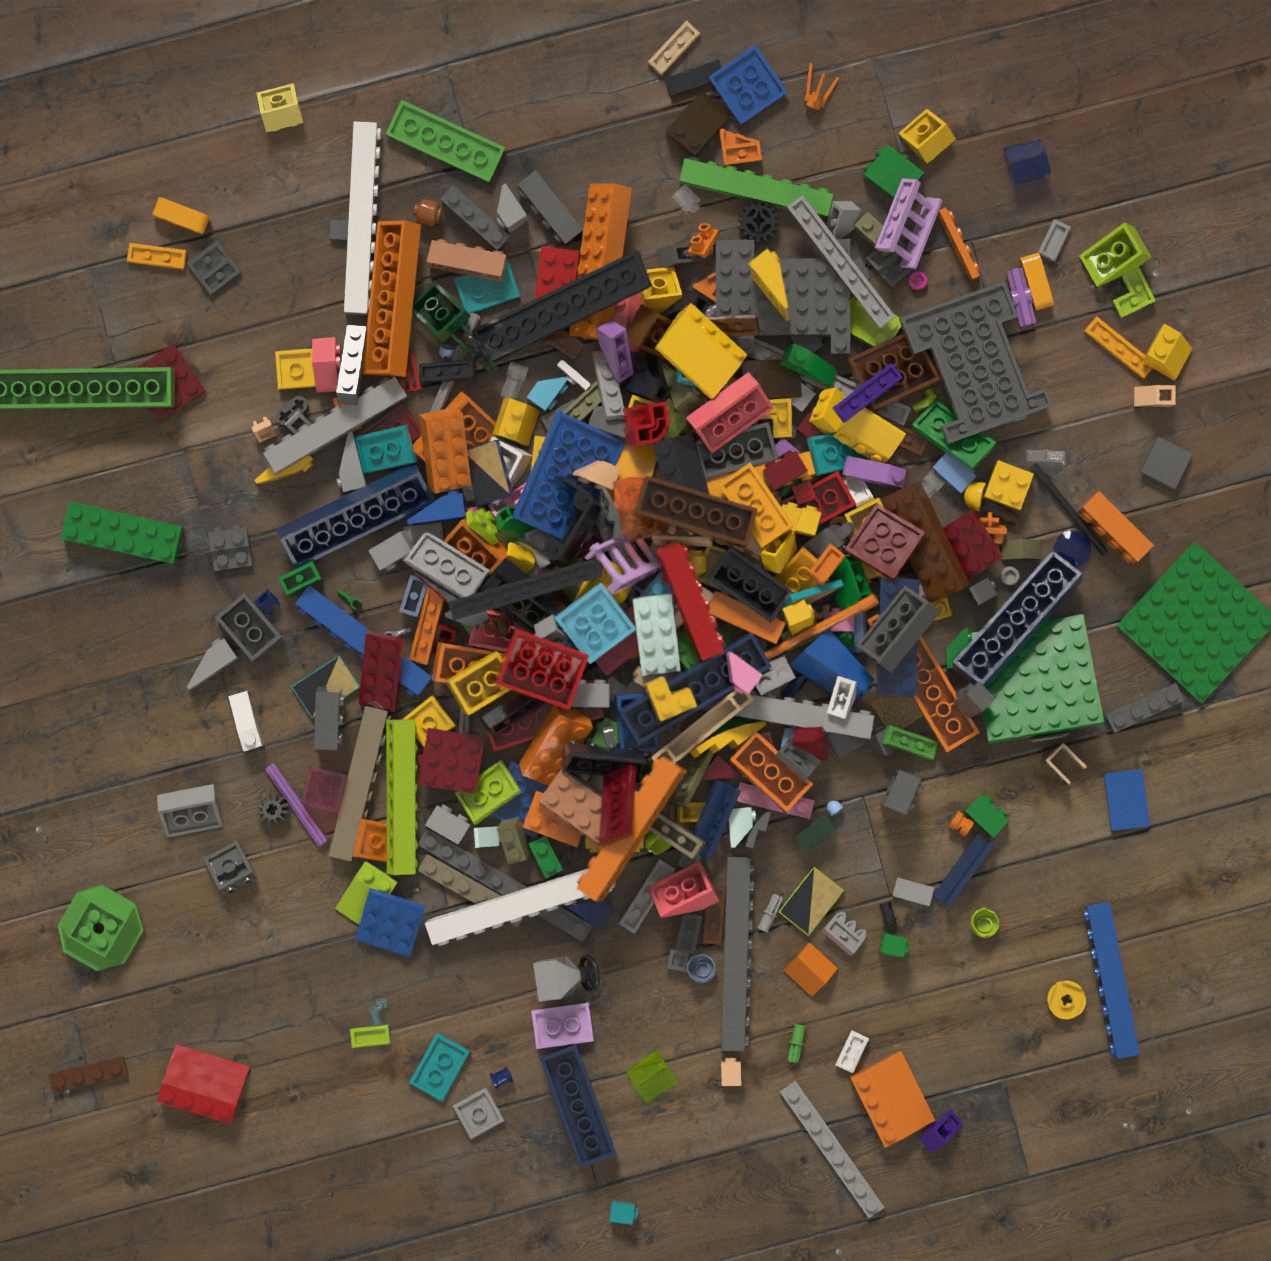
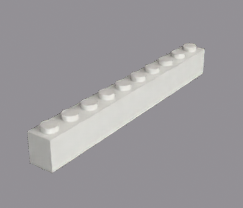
(361, 217)
(505, 908)

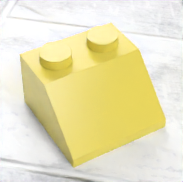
(279, 108)

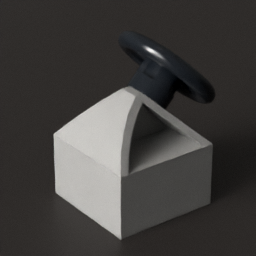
(560, 977)

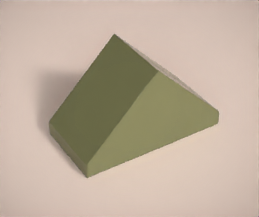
(1020, 549)

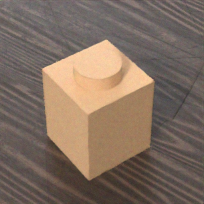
(730, 1072)

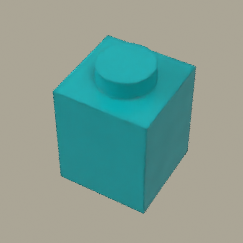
(623, 1212)

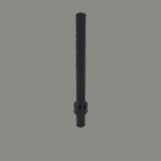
(1045, 480)

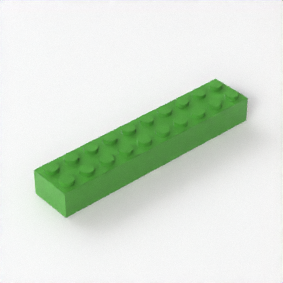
(87, 388)

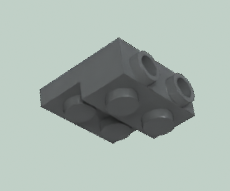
(230, 547)
(230, 868)

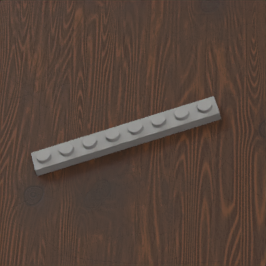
(841, 262)
(832, 1149)

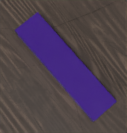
(867, 393)

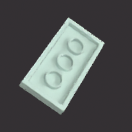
(656, 634)

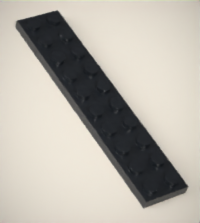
(563, 307)

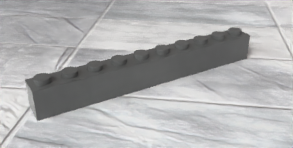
(736, 954)

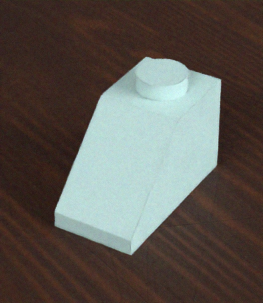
(740, 823)
(486, 837)

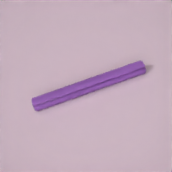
(296, 805)

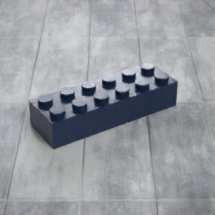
(904, 677)
(578, 1105)

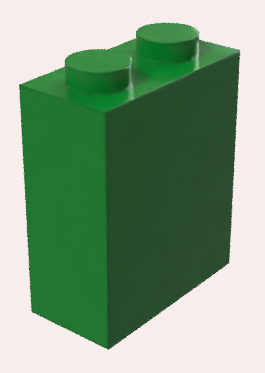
(889, 170)

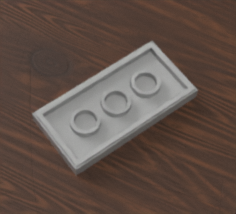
(446, 565)

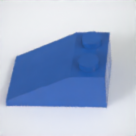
(442, 510)

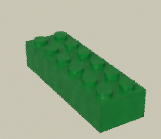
(122, 533)

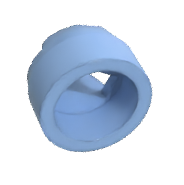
(446, 350)
(834, 808)

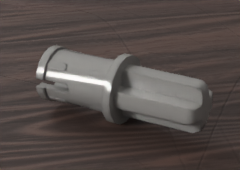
(770, 913)

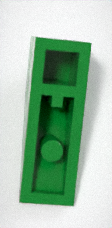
(808, 364)

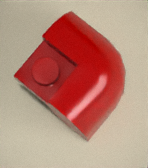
(646, 423)

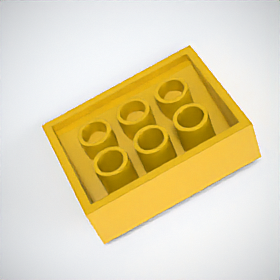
(767, 275)
(700, 350)

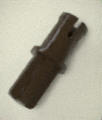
(1000, 512)

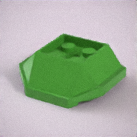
(121, 928)

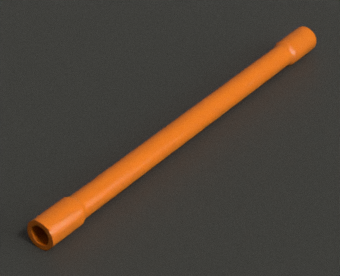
(861, 606)

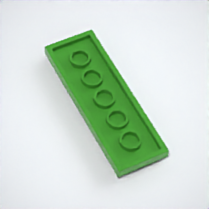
(445, 141)

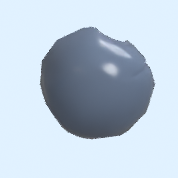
(701, 968)

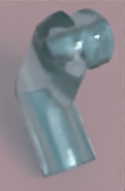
(375, 1009)

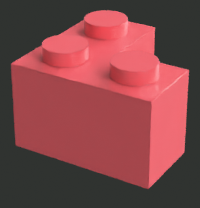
(326, 364)

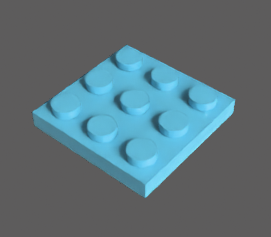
(595, 622)

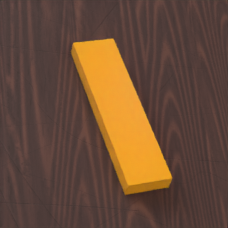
(1118, 346)

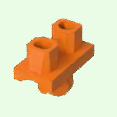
(703, 243)
(996, 530)

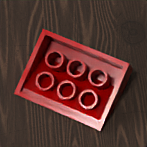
(541, 669)
(203, 1084)

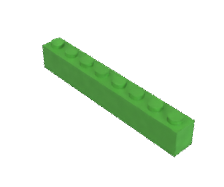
(752, 187)

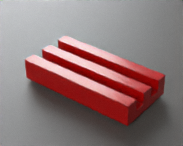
(411, 388)

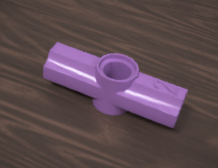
(1021, 297)

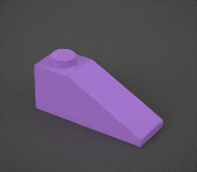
(616, 349)
(874, 472)

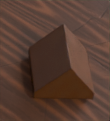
(501, 626)

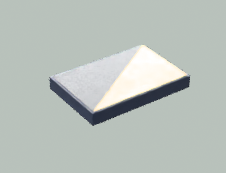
(489, 473)

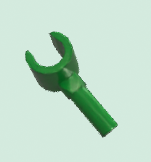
(348, 598)

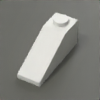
(245, 721)

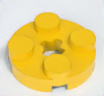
(1071, 1009)

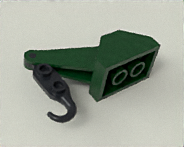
(443, 316)

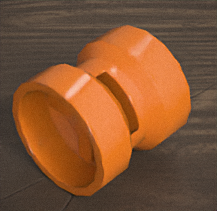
(961, 823)

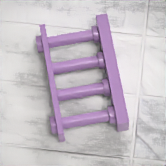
(896, 220)
(631, 575)

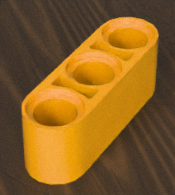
(181, 215)
(1037, 281)

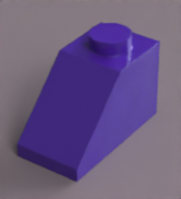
(941, 1131)

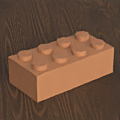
(574, 805)

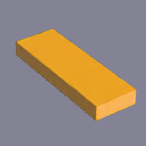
(156, 256)

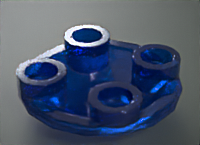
(1073, 547)

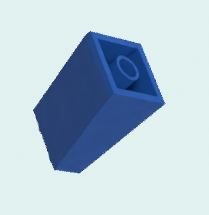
(827, 660)

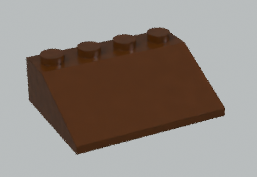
(915, 369)

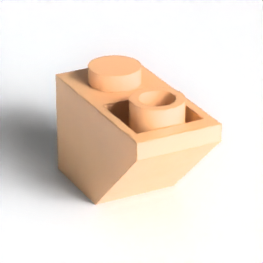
(1155, 396)
(598, 473)

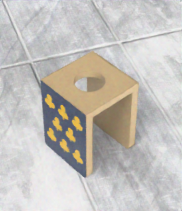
(1062, 746)

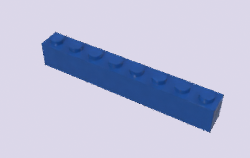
(346, 627)
(1112, 980)

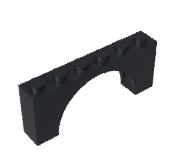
(646, 378)

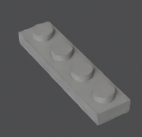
(608, 387)

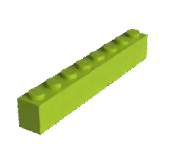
(401, 796)

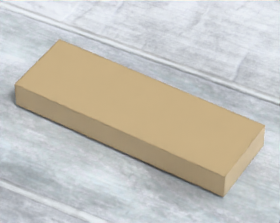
(674, 48)

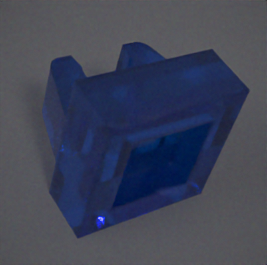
(266, 600)

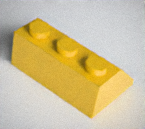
(870, 436)

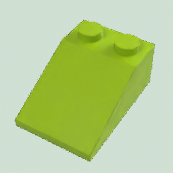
(1115, 255)
(865, 329)
(355, 897)

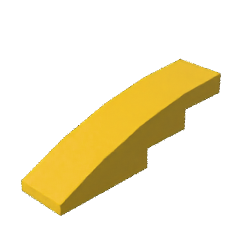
(732, 737)

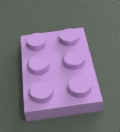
(562, 1025)

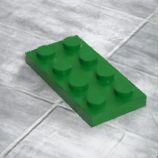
(967, 451)

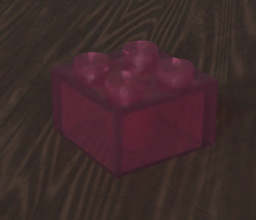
(324, 789)

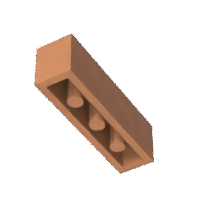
(467, 260)

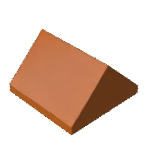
(810, 969)

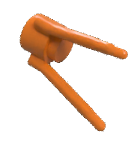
(815, 100)

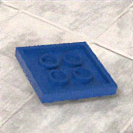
(747, 85)
(521, 803)
(390, 922)

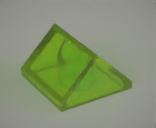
(651, 1076)

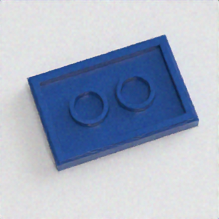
(1126, 799)

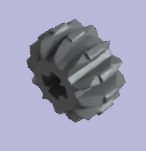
(267, 805)

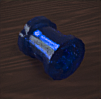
(501, 1077)

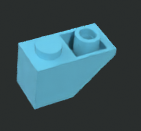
(546, 391)

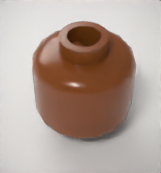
(428, 212)

